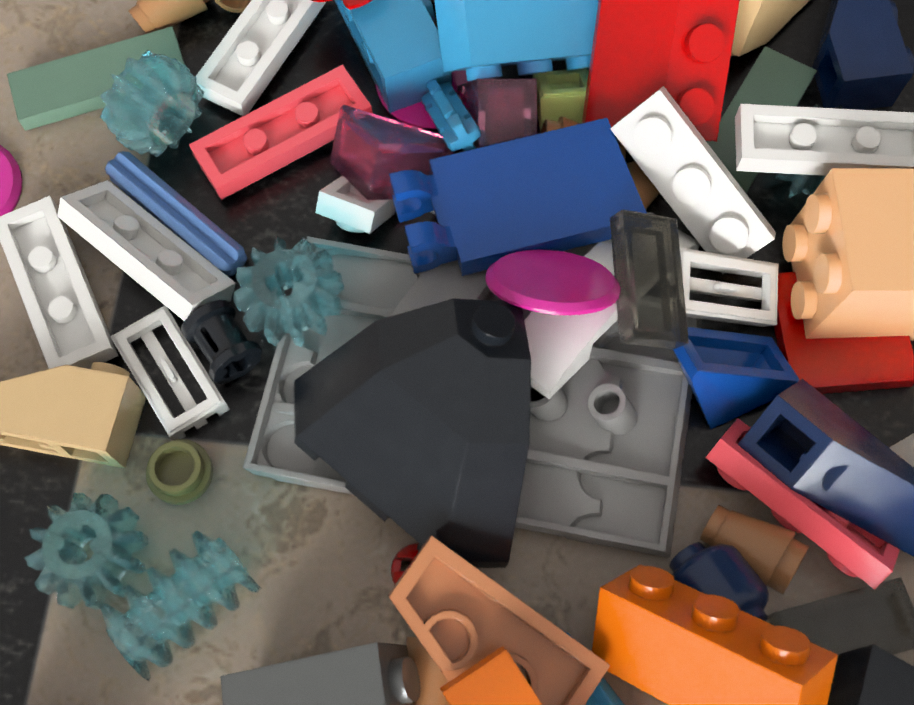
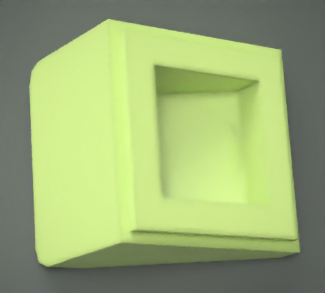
(561, 95)

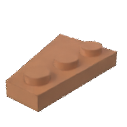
(468, 616)

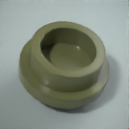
(179, 471)

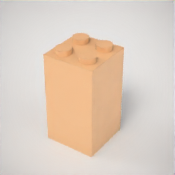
(855, 255)

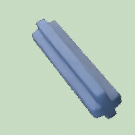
(175, 212)

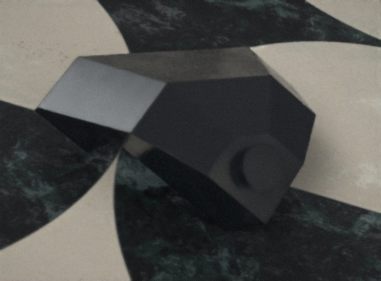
(429, 422)

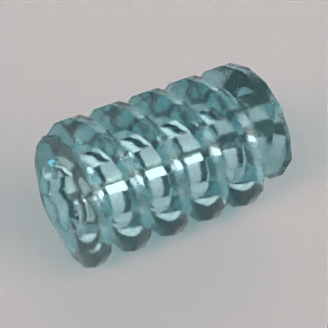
(177, 601)

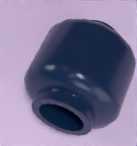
(723, 573)

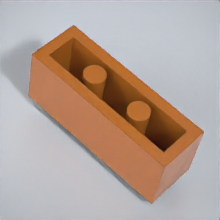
(703, 647)

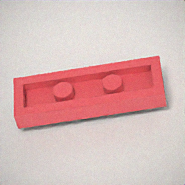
(277, 132)
(846, 544)

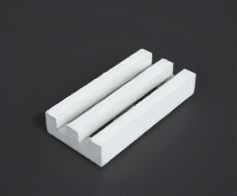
(734, 265)
(195, 413)

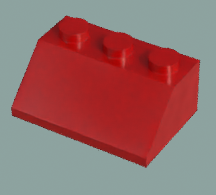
(659, 45)

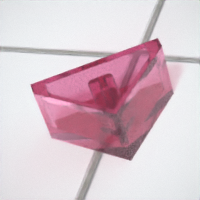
(501, 108)
(374, 146)

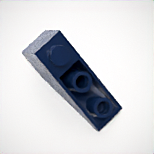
(862, 55)
(835, 463)

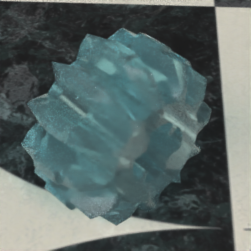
(152, 103)
(264, 295)
(63, 553)

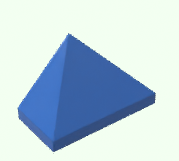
(732, 372)

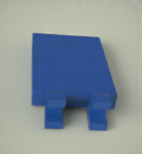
(516, 197)

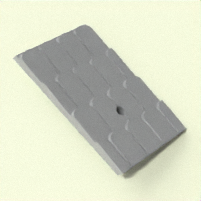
(598, 450)

